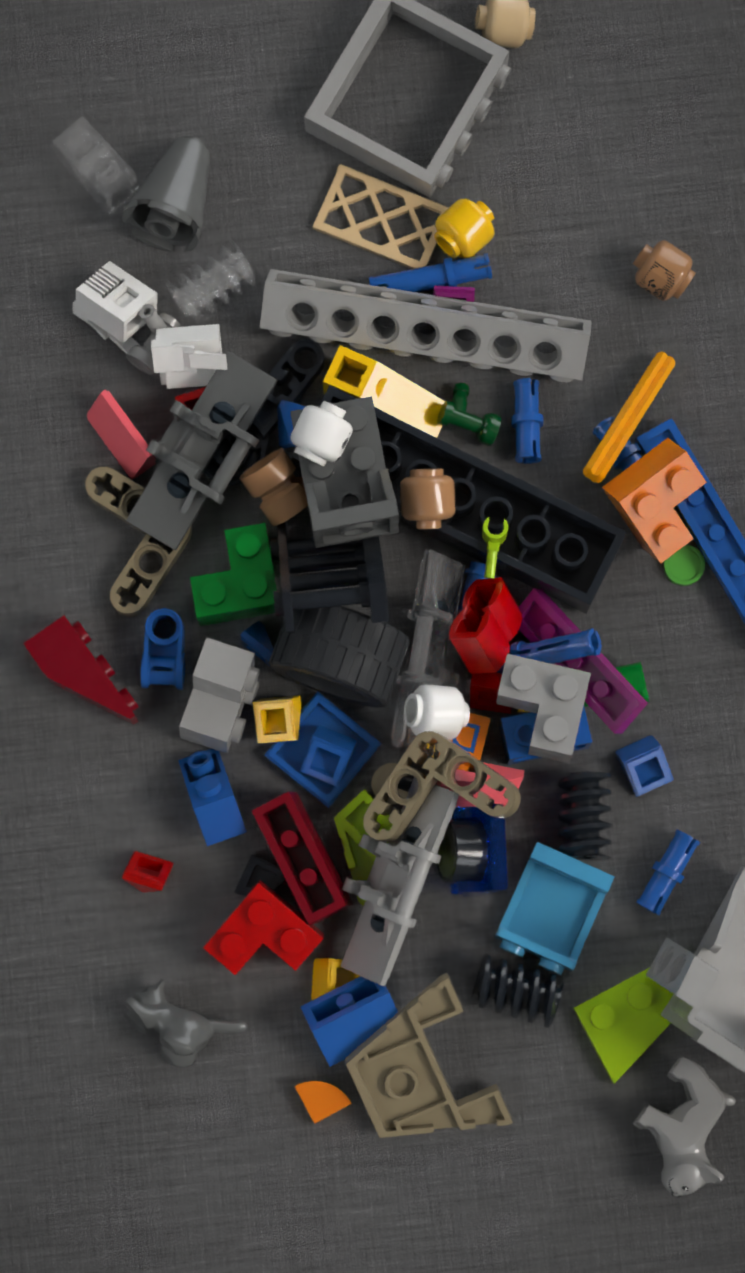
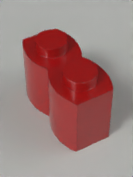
(485, 625)

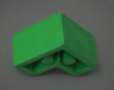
(244, 589)

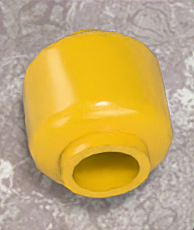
(464, 228)

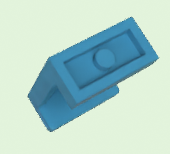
(553, 908)

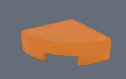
(321, 1099)

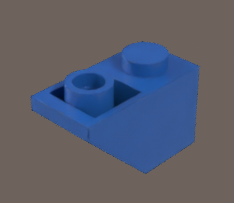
(212, 796)

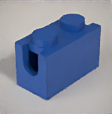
(348, 1017)

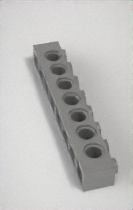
(445, 314)

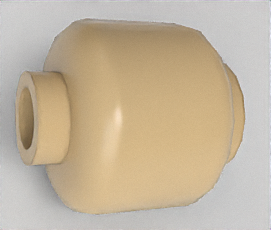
(506, 22)

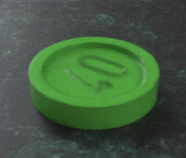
(685, 566)

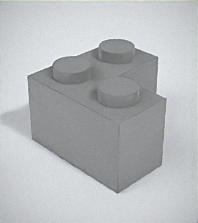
(221, 687)
(553, 694)

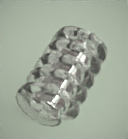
(211, 282)

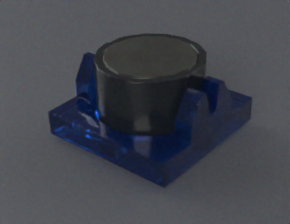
(474, 853)

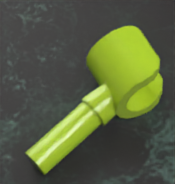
(493, 544)

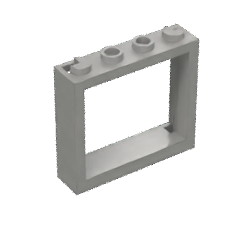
(425, 181)

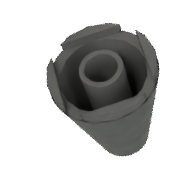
(171, 199)

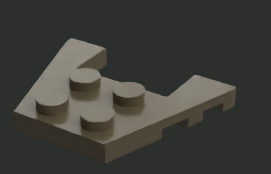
(404, 1080)

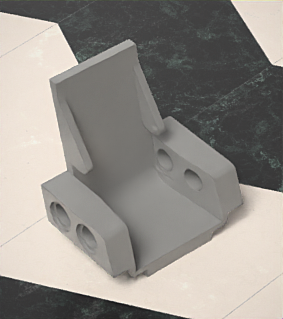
(711, 982)

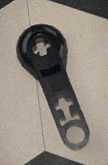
(267, 418)

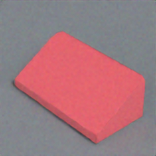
(120, 435)

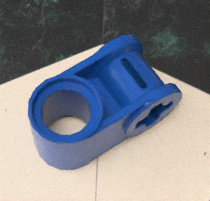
(163, 653)

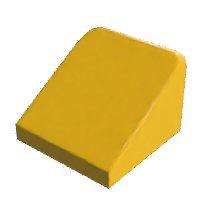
(277, 719)
(329, 976)

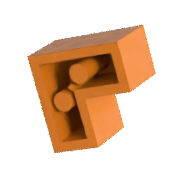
(648, 494)

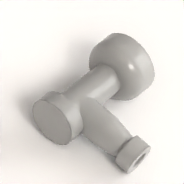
(140, 355)

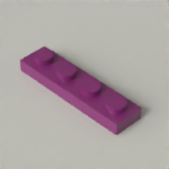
(608, 691)

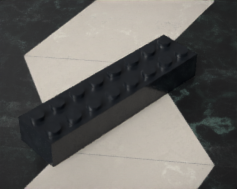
(547, 538)

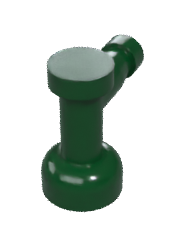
(455, 414)

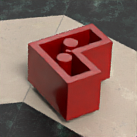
(259, 920)

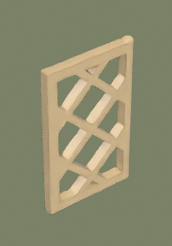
(352, 235)

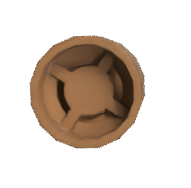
(277, 486)

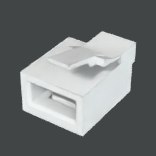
(112, 304)
(187, 355)

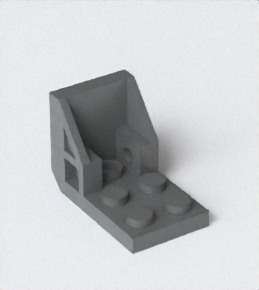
(355, 494)

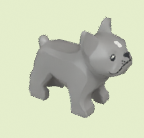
(686, 1128)

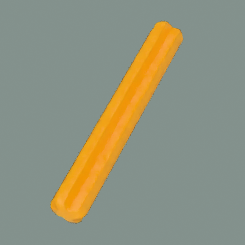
(628, 417)

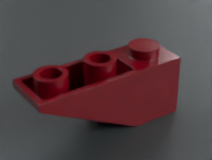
(70, 665)

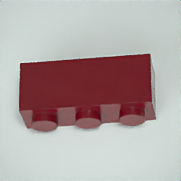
(302, 857)

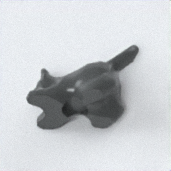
(179, 1030)

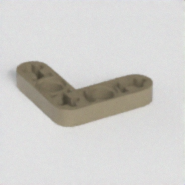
(123, 581)
(439, 769)

